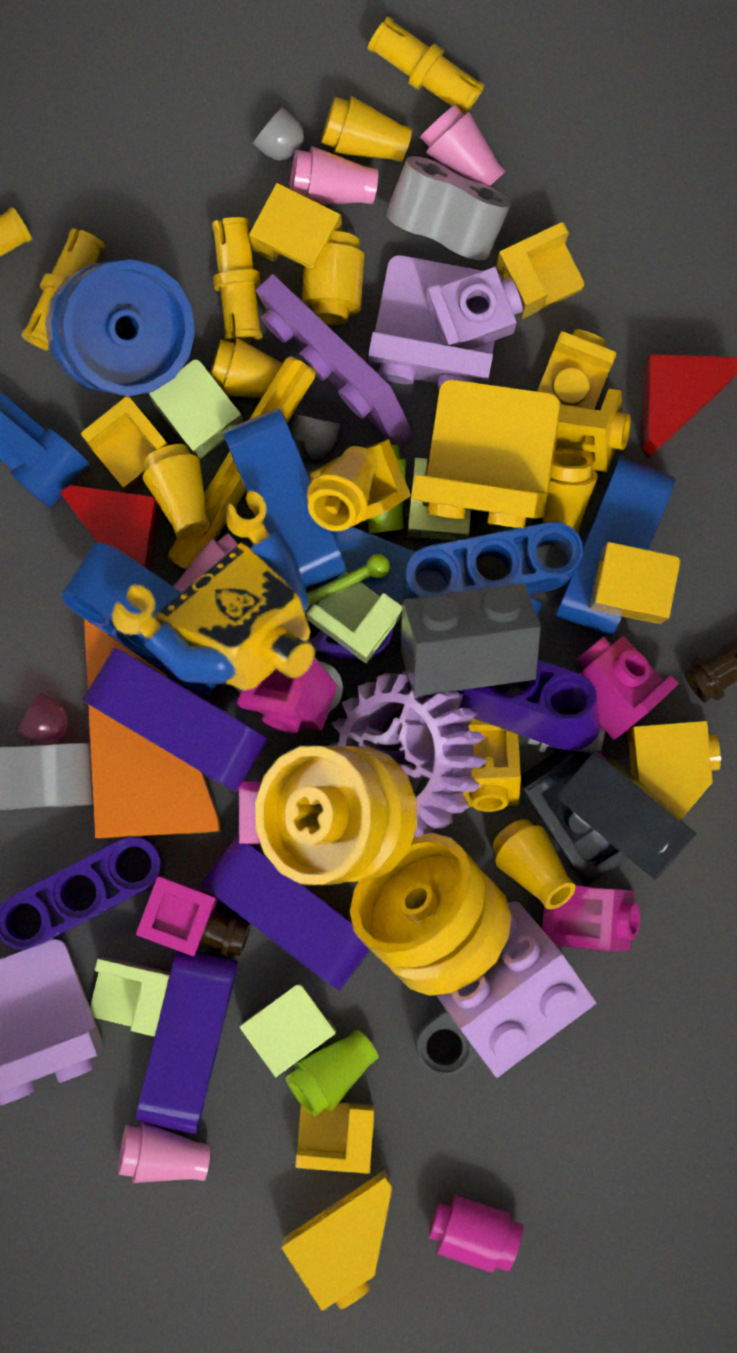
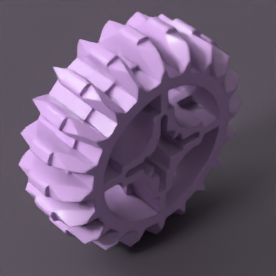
(432, 738)

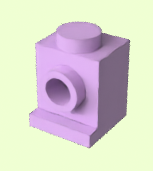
(467, 330)

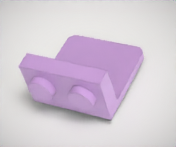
(405, 337)
(519, 998)
(43, 1020)

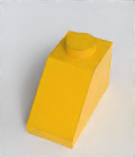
(674, 761)
(342, 1244)

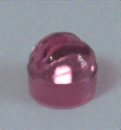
(44, 721)

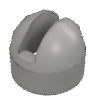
(280, 136)
(313, 436)

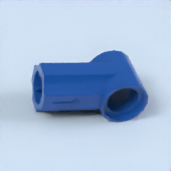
(37, 456)

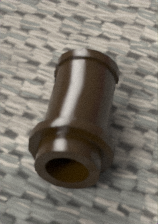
(714, 674)
(226, 933)

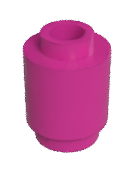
(476, 1234)

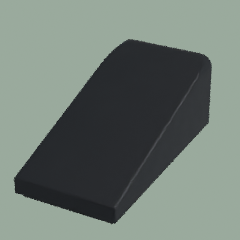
(626, 813)
(581, 845)

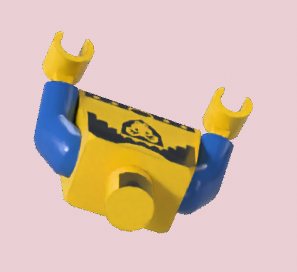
(235, 617)

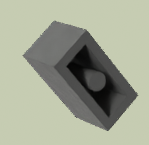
(469, 639)

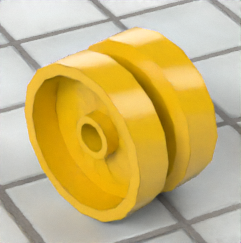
(335, 814)
(433, 917)

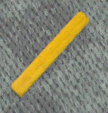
(227, 486)

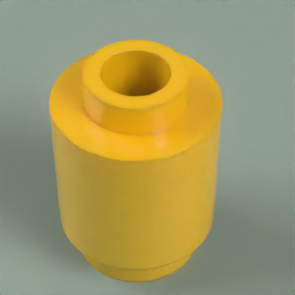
(336, 282)

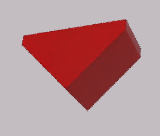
(676, 391)
(118, 519)

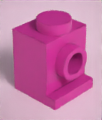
(623, 684)
(292, 702)

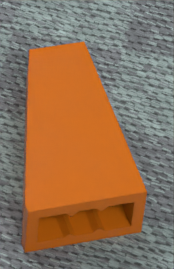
(134, 781)

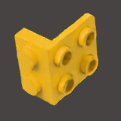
(490, 453)

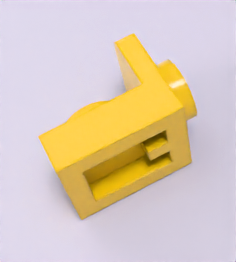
(578, 369)
(595, 431)
(501, 772)

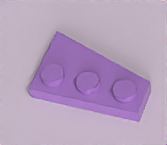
(333, 359)

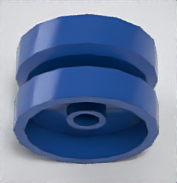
(155, 318)

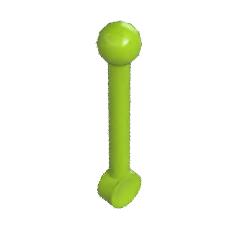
(376, 566)

